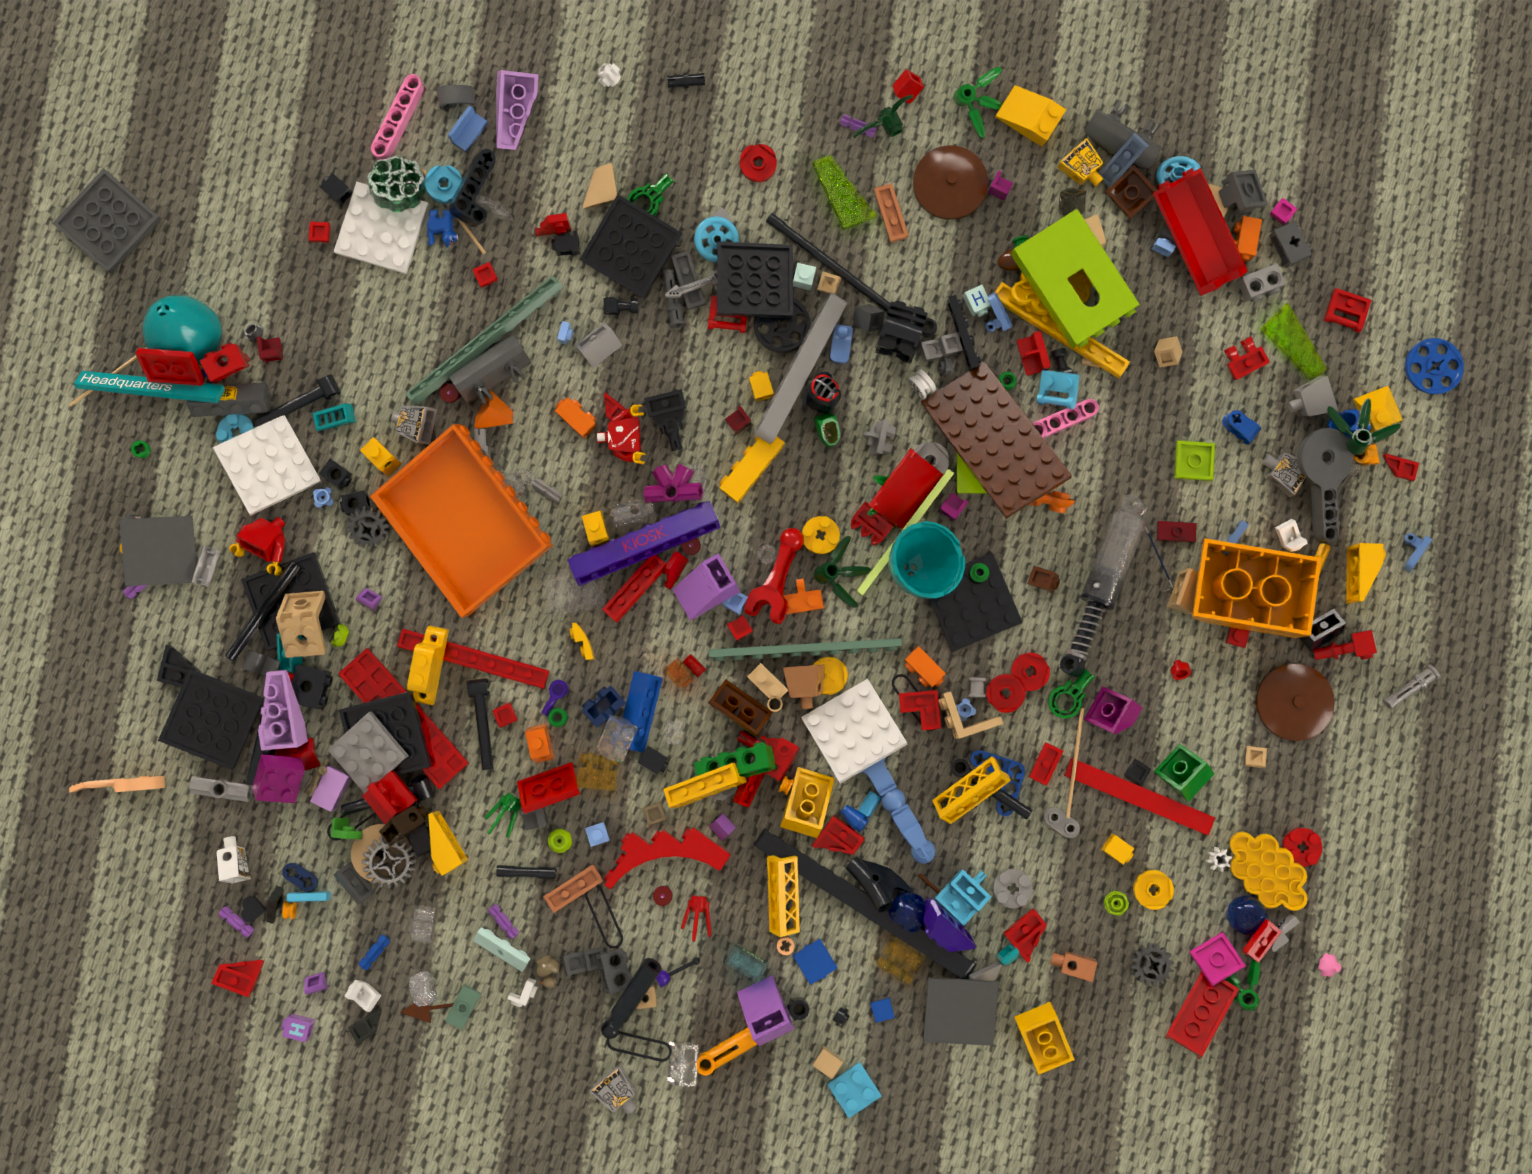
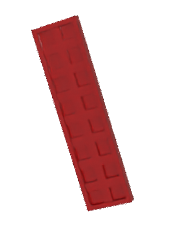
(373, 681)

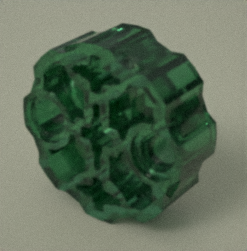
(396, 183)

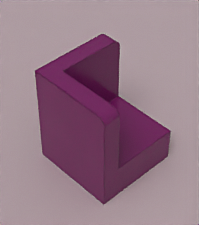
(1000, 187)
(953, 506)

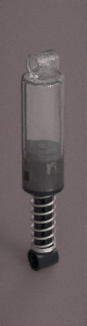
(1106, 577)

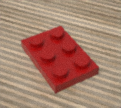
(170, 366)
(548, 788)

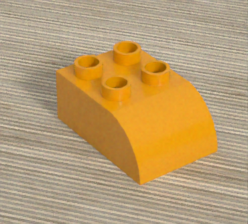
(1256, 589)

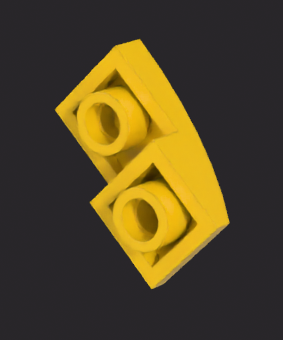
(579, 635)

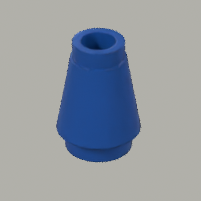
(854, 818)

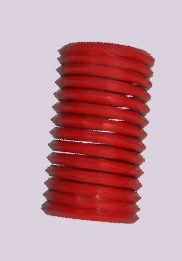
(691, 658)

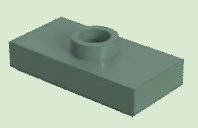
(463, 1006)

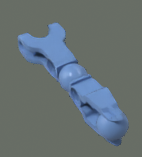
(894, 802)

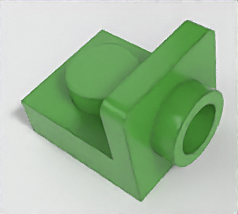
(341, 829)

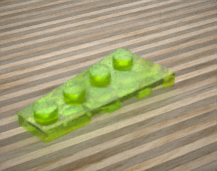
(845, 200)
(1293, 341)

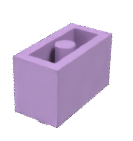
(330, 788)

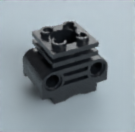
(901, 331)

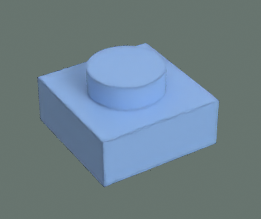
(1163, 247)
(565, 333)
(736, 603)
(597, 834)

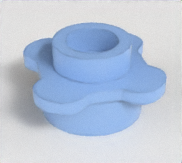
(318, 493)
(969, 709)

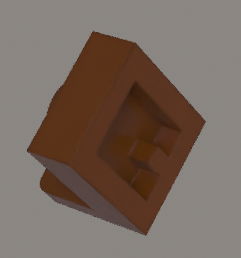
(1044, 579)

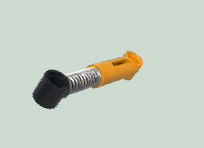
(742, 1042)

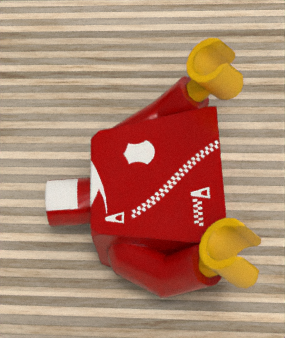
(624, 435)
(263, 540)

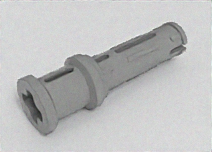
(1422, 683)

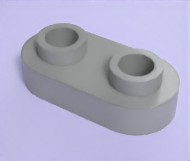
(1061, 822)

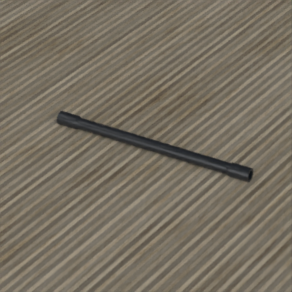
(782, 227)

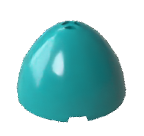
(185, 327)
(936, 558)

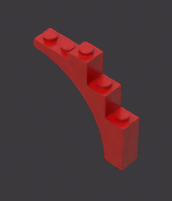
(638, 851)

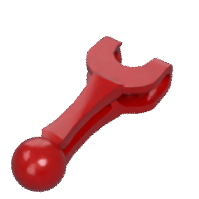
(772, 590)

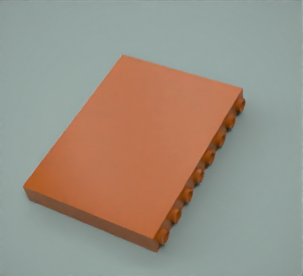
(461, 520)

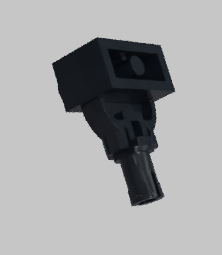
(667, 411)

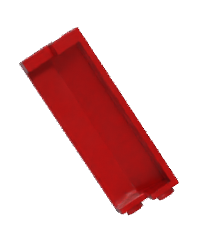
(1200, 231)

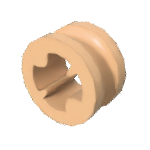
(791, 947)

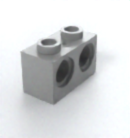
(1259, 280)

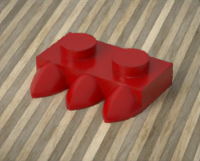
(873, 524)

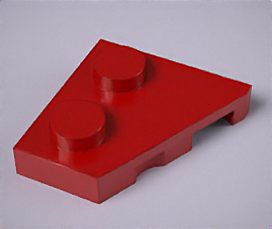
(554, 224)
(838, 837)
(1026, 933)
(238, 976)

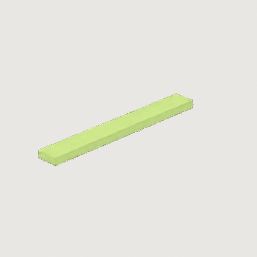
(915, 518)

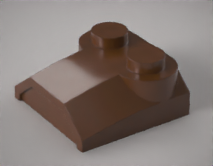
(1131, 192)

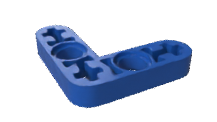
(1006, 767)

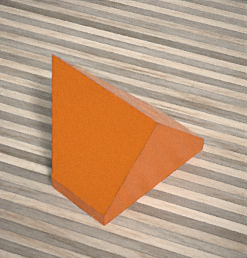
(493, 413)

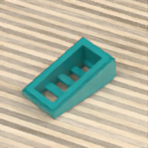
(349, 417)
(1008, 955)

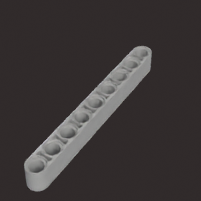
(800, 368)

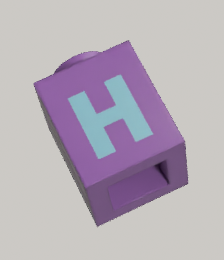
(297, 1027)

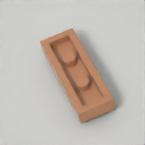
(891, 213)
(573, 888)

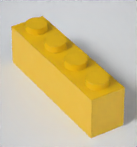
(750, 468)

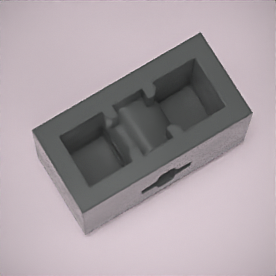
(1289, 253)

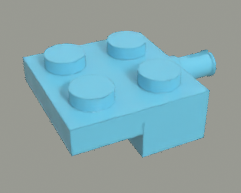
(963, 896)

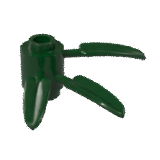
(888, 119)
(1361, 438)
(829, 571)

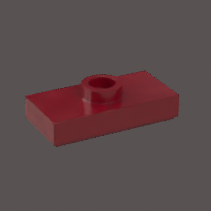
(1176, 531)

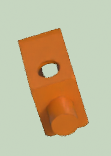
(539, 743)

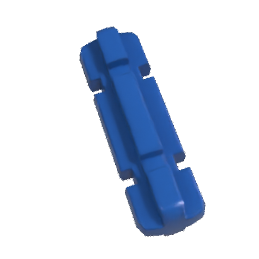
(374, 952)

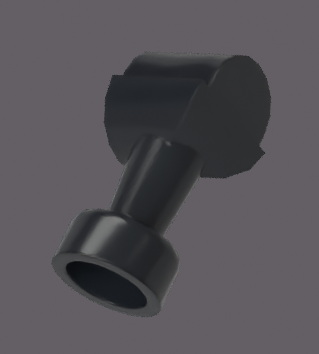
(613, 306)
(1059, 354)

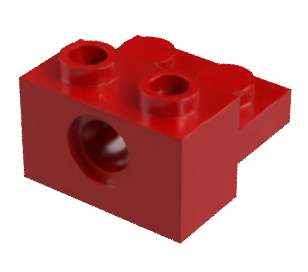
(218, 369)

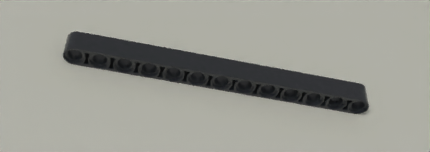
(862, 903)

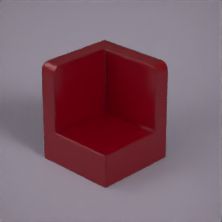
(269, 349)
(738, 420)

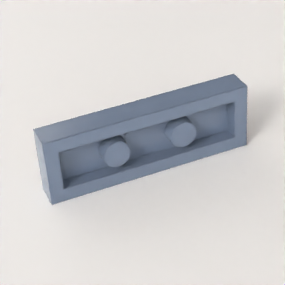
(1123, 159)

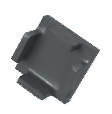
(1244, 190)

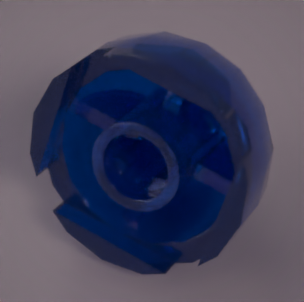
(908, 911)
(1246, 914)

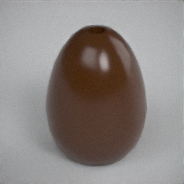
(1006, 261)

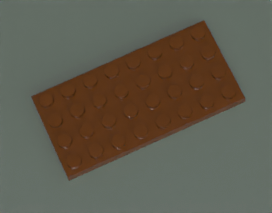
(996, 440)

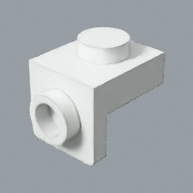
(1290, 536)
(528, 991)
(363, 995)

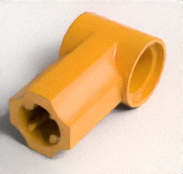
(1369, 457)

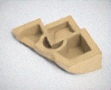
(601, 188)

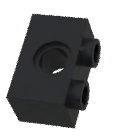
(1324, 629)

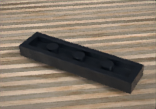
(961, 325)

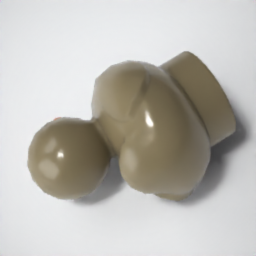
(545, 967)

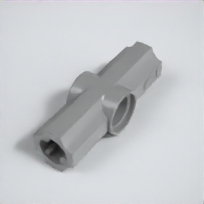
(232, 790)

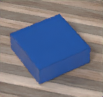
(882, 1010)

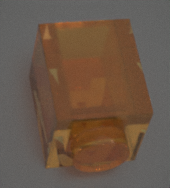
(679, 673)

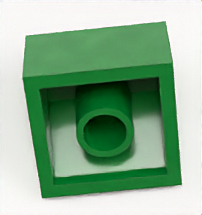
(1184, 772)

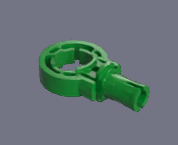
(649, 189)
(1080, 685)

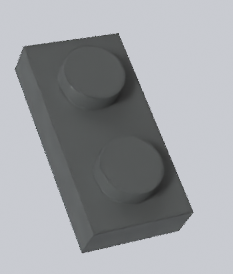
(354, 883)

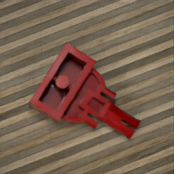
(1362, 644)
(783, 752)

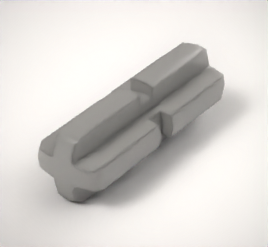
(544, 489)

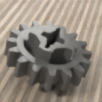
(369, 519)
(1162, 959)

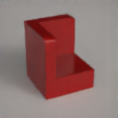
(907, 85)
(740, 628)

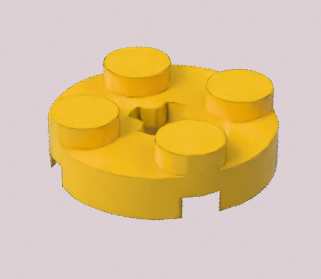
(825, 525)
(1161, 897)

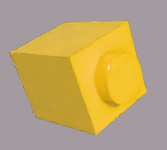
(761, 386)
(1118, 849)

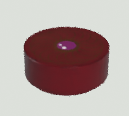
(449, 393)
(691, 547)
(662, 895)

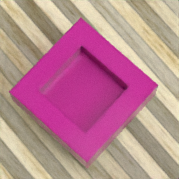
(1283, 211)

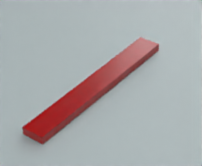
(481, 661)
(1141, 797)

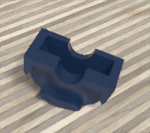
(603, 706)

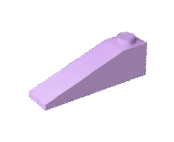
(513, 104)
(282, 719)

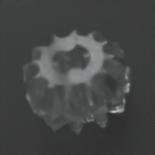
(422, 989)

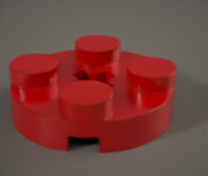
(758, 152)
(1039, 665)
(998, 700)
(1310, 839)

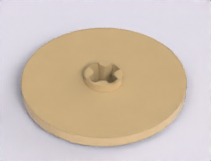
(360, 846)

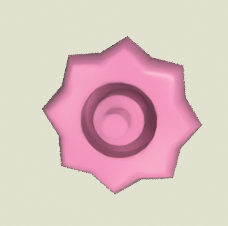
(1329, 965)

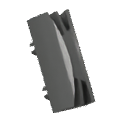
(1111, 135)
(491, 369)

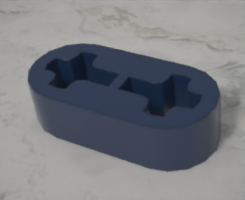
(303, 872)

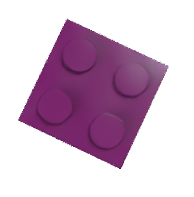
(278, 778)

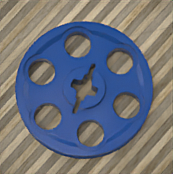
(1425, 364)

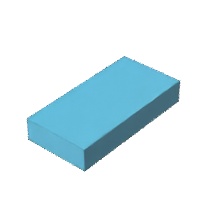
(308, 896)

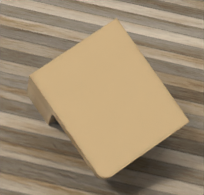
(1168, 351)
(827, 1062)

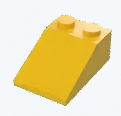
(1030, 114)
(1363, 565)
(807, 802)
(444, 847)
(1044, 1038)

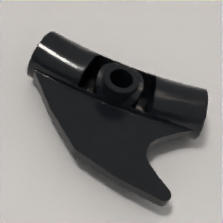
(877, 882)

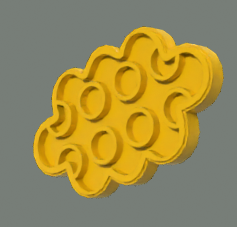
(1024, 295)
(1268, 871)

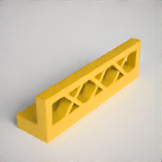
(703, 786)
(971, 794)
(776, 895)

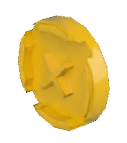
(834, 675)

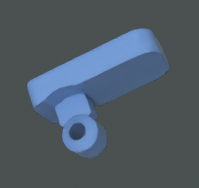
(1002, 317)
(841, 344)
(1420, 546)

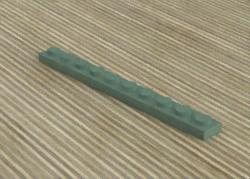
(485, 339)
(796, 650)

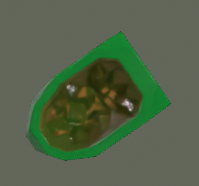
(827, 429)

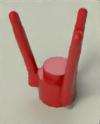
(698, 904)

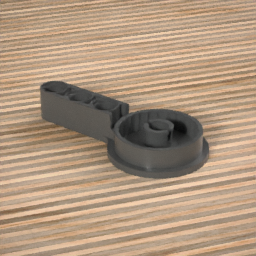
(1326, 475)

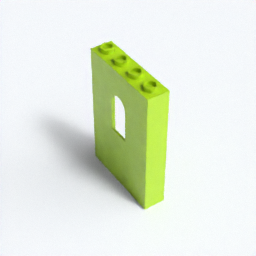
(1057, 255)

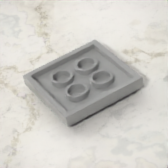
(367, 751)

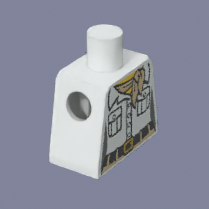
(233, 868)

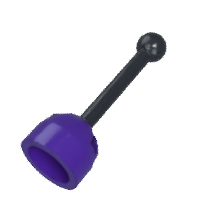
(664, 977)

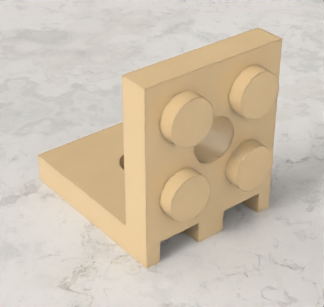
(300, 617)
(954, 722)

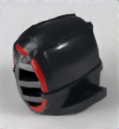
(821, 393)

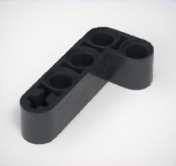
(474, 185)

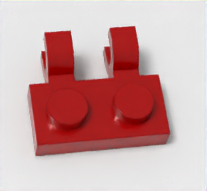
(1249, 362)

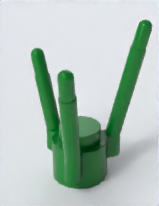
(507, 803)

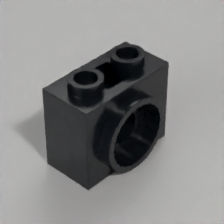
(319, 680)

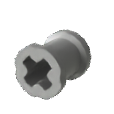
(977, 687)

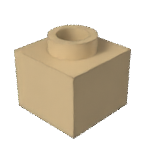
(652, 1002)

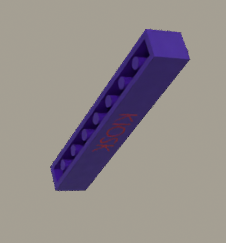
(643, 543)

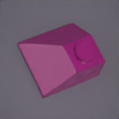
(1113, 711)

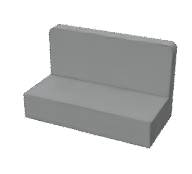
(598, 344)

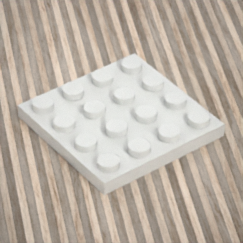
(379, 234)
(267, 465)
(854, 731)

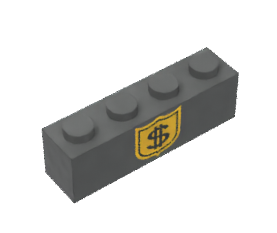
(235, 400)

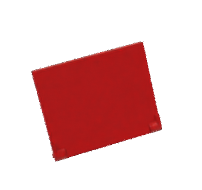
(906, 489)

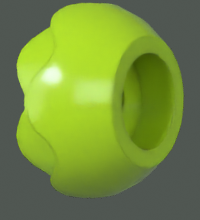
(340, 636)
(566, 840)
(1122, 903)

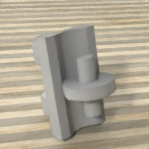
(877, 436)

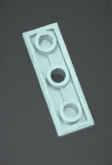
(501, 949)

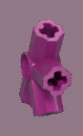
(667, 482)

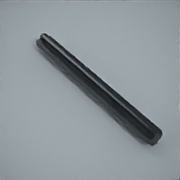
(262, 611)

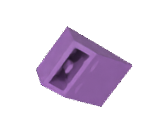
(706, 587)
(765, 1011)

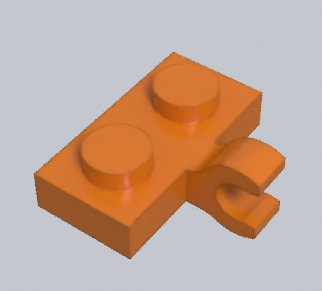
(803, 600)

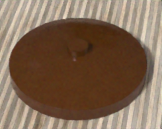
(950, 182)
(1295, 702)

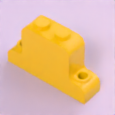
(427, 665)

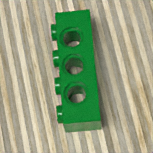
(763, 761)

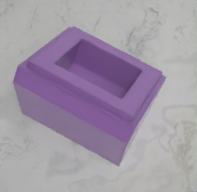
(368, 599)
(722, 826)
(315, 983)

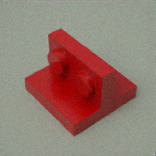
(389, 796)

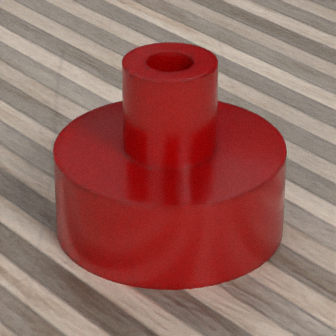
(1180, 670)

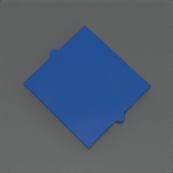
(815, 961)

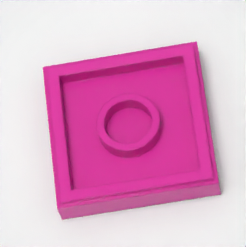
(1217, 959)

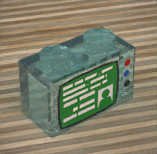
(746, 963)

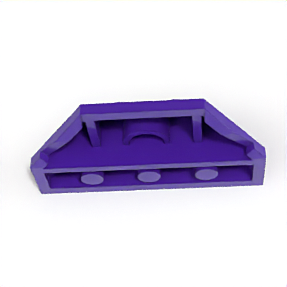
(946, 929)

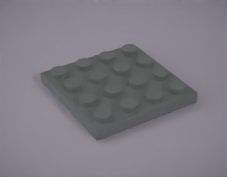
(106, 221)

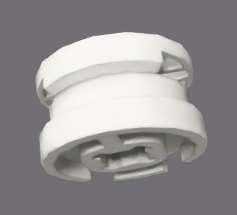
(922, 384)

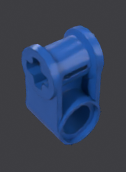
(1242, 428)

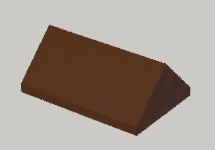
(740, 707)

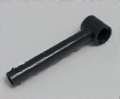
(326, 388)
(478, 690)
(419, 787)
(1000, 795)

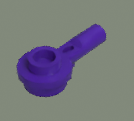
(558, 690)

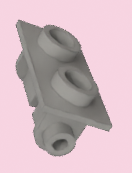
(205, 566)

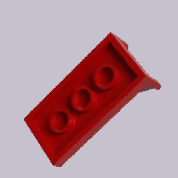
(1201, 1014)

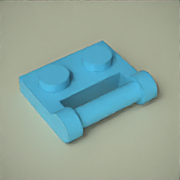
(1058, 382)

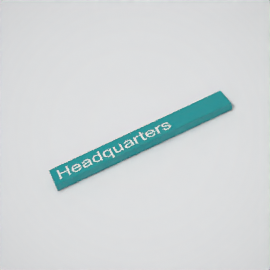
(140, 386)

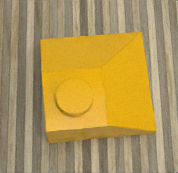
(1383, 408)

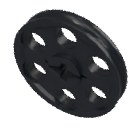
(783, 333)

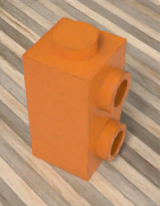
(1247, 236)
(577, 419)
(928, 671)

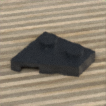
(174, 667)

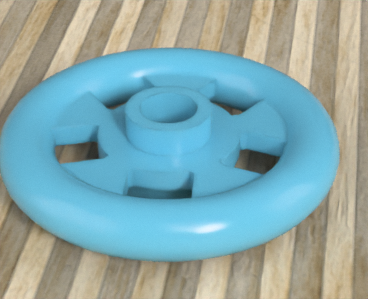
(1177, 170)
(701, 233)

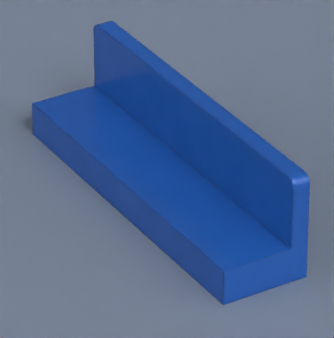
(641, 706)

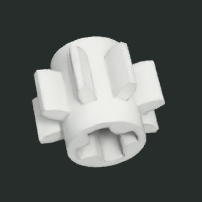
(609, 74)
(1212, 859)

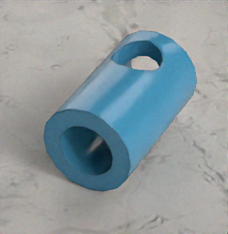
(869, 804)

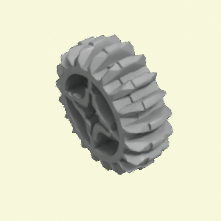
(380, 865)

